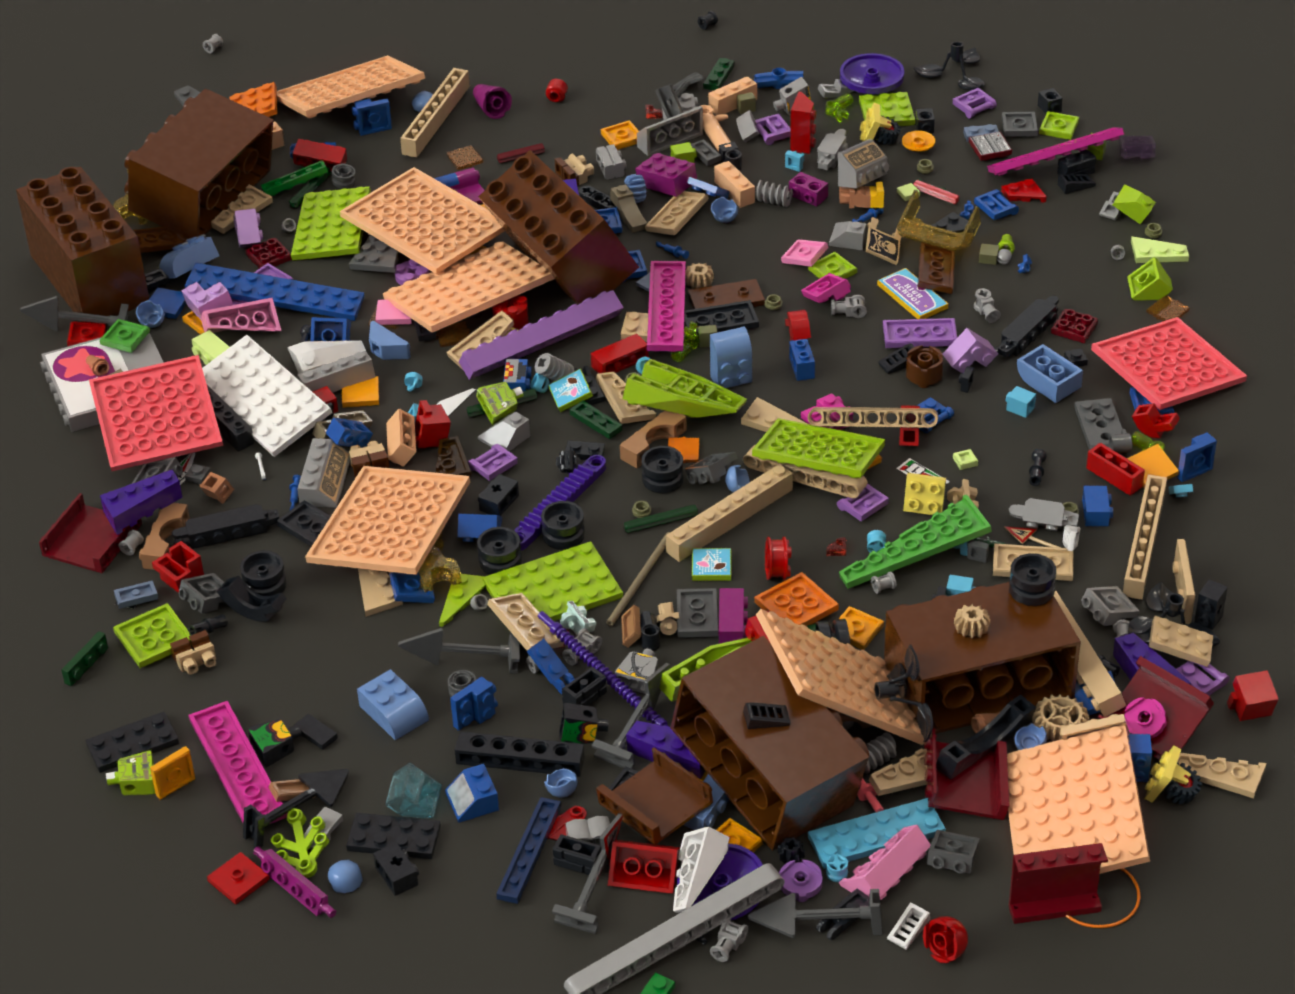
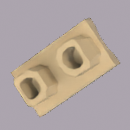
(955, 495)
(667, 618)

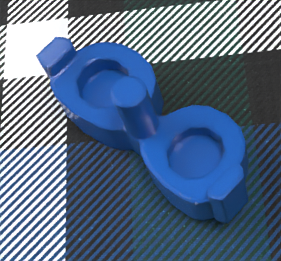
(968, 209)
(1025, 265)

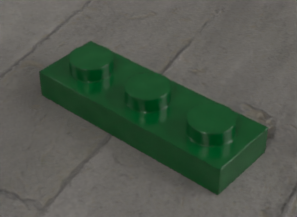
(719, 74)
(596, 419)
(84, 658)

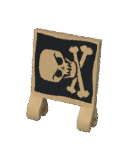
(882, 244)

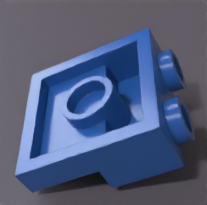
(371, 116)
(1197, 457)
(473, 703)

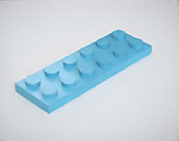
(868, 833)

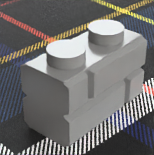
(610, 161)

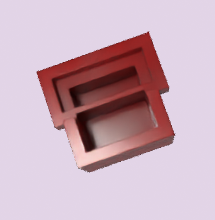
(431, 425)
(178, 565)
(1253, 696)

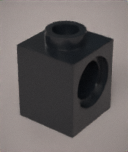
(1050, 101)
(925, 120)

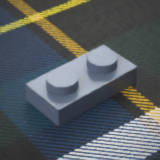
(979, 130)
(135, 594)

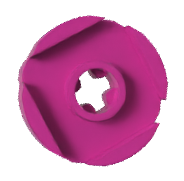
(1141, 706)

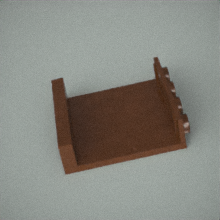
(657, 798)

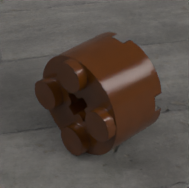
(924, 366)

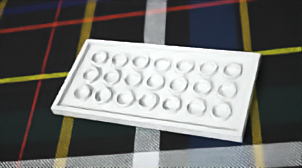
(264, 395)

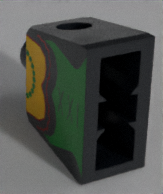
(580, 724)
(273, 740)

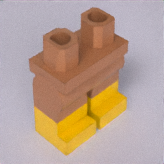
(863, 196)

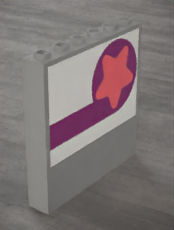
(70, 375)

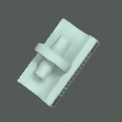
(576, 618)

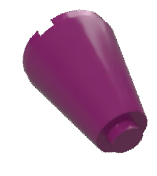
(492, 100)

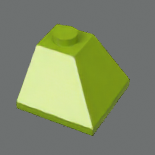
(1133, 203)
(1149, 281)

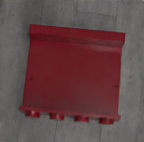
(83, 537)
(1182, 702)
(976, 790)
(1056, 883)

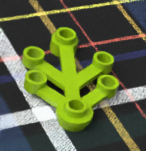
(307, 863)

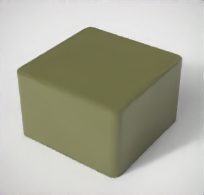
(746, 102)
(988, 254)
(704, 334)

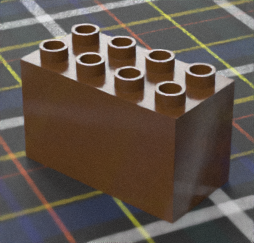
(198, 163)
(558, 229)
(82, 243)
(1023, 653)
(775, 776)

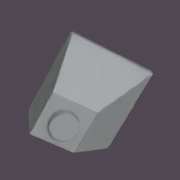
(849, 235)
(507, 432)

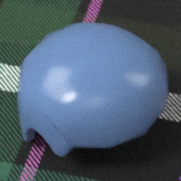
(421, 100)
(724, 210)
(150, 314)
(736, 478)
(1030, 737)
(561, 783)
(345, 876)

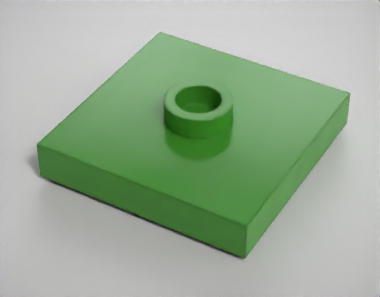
(124, 335)

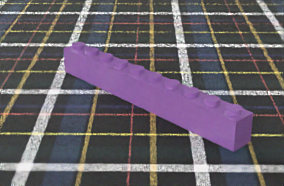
(540, 334)

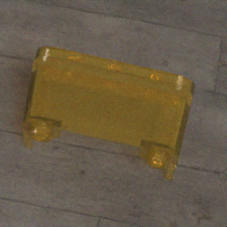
(916, 230)

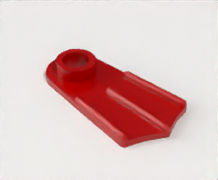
(559, 825)

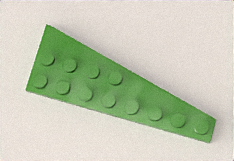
(943, 531)

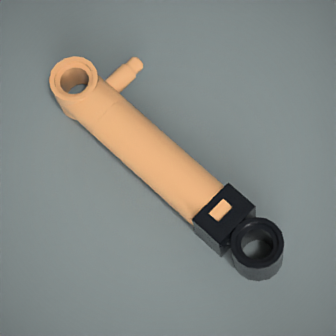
(727, 149)

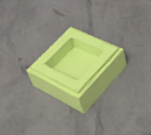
(906, 191)
(965, 459)

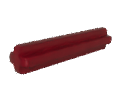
(514, 154)

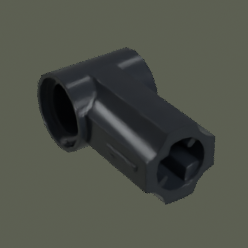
(649, 631)

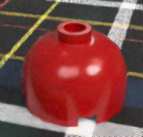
(945, 938)

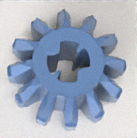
(637, 185)

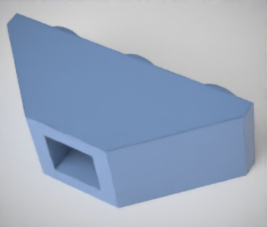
(387, 344)

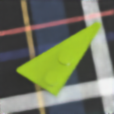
(460, 596)

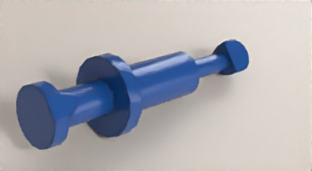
(871, 213)
(677, 251)
(294, 491)

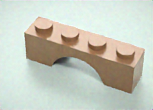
(664, 426)
(168, 519)

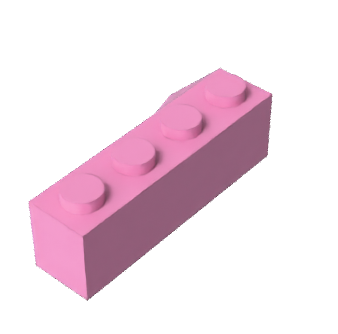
(251, 316)
(889, 862)

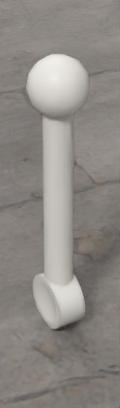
(258, 456)

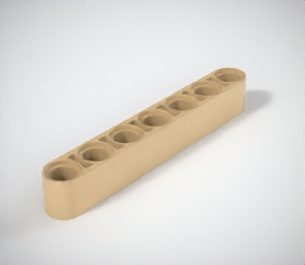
(865, 422)
(822, 479)

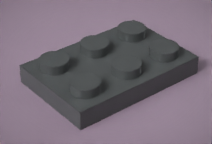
(697, 612)

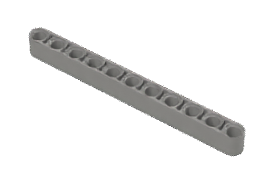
(676, 932)

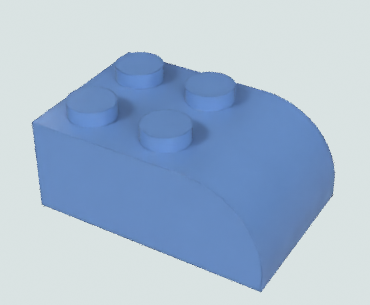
(185, 256)
(731, 357)
(1049, 373)
(392, 704)

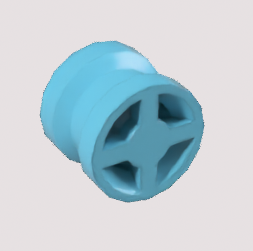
(876, 540)
(836, 862)

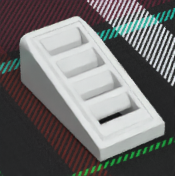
(1071, 537)
(911, 910)

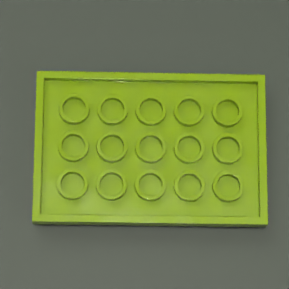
(321, 228)
(818, 448)
(555, 579)

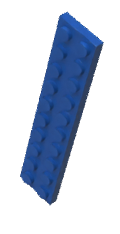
(285, 292)

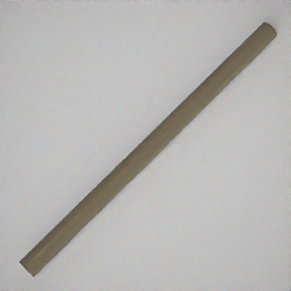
(637, 582)

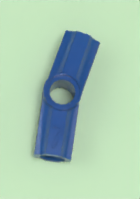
(777, 78)

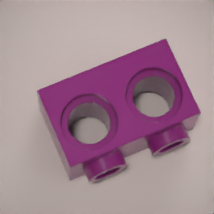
(808, 189)

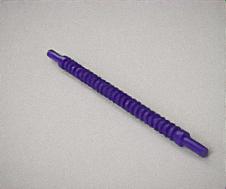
(557, 629)

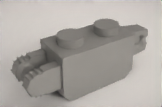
(829, 149)
(1044, 513)

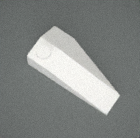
(314, 354)
(700, 856)

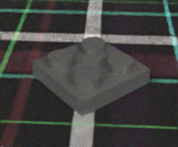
(1019, 124)

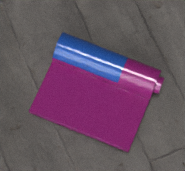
(464, 182)

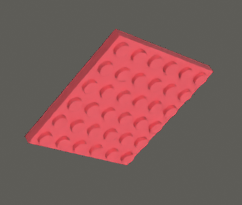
(1168, 363)
(155, 413)

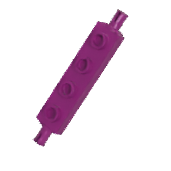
(294, 882)

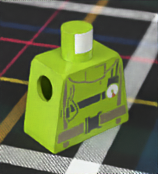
(498, 400)
(134, 774)

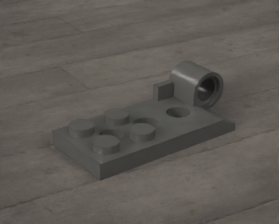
(1086, 411)

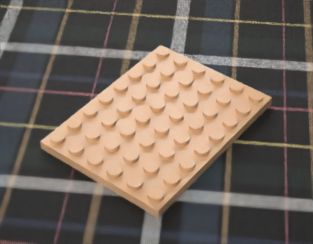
(349, 86)
(424, 220)
(468, 286)
(388, 520)
(837, 675)
(1078, 796)

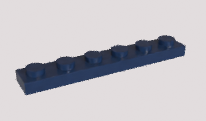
(528, 850)

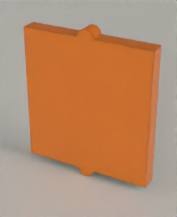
(687, 446)

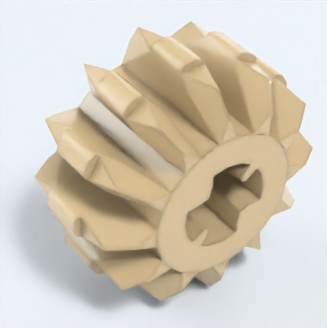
(699, 275)
(972, 621)

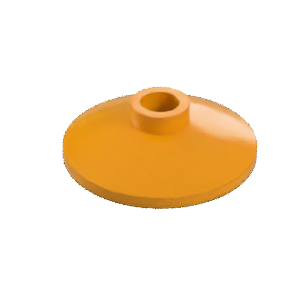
(918, 141)

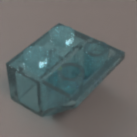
(413, 793)

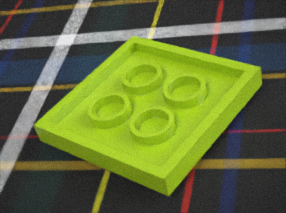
(892, 105)
(150, 634)

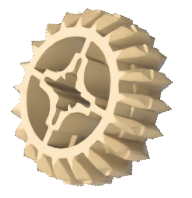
(1060, 713)

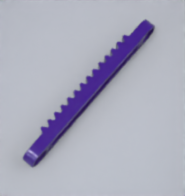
(567, 491)

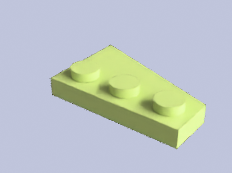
(1164, 251)

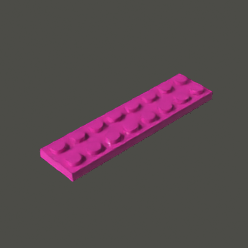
(1060, 149)
(666, 306)
(234, 759)

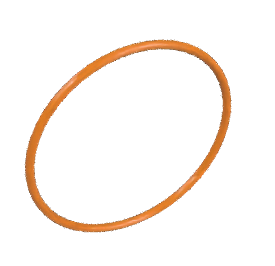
(1121, 921)

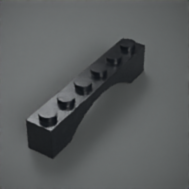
(964, 753)

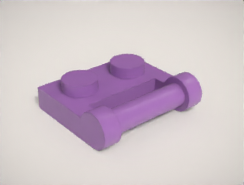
(973, 98)
(777, 126)
(493, 462)
(866, 505)
(1202, 681)

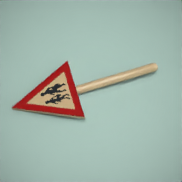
(1024, 534)

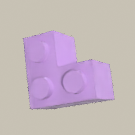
(246, 227)
(202, 300)
(969, 348)

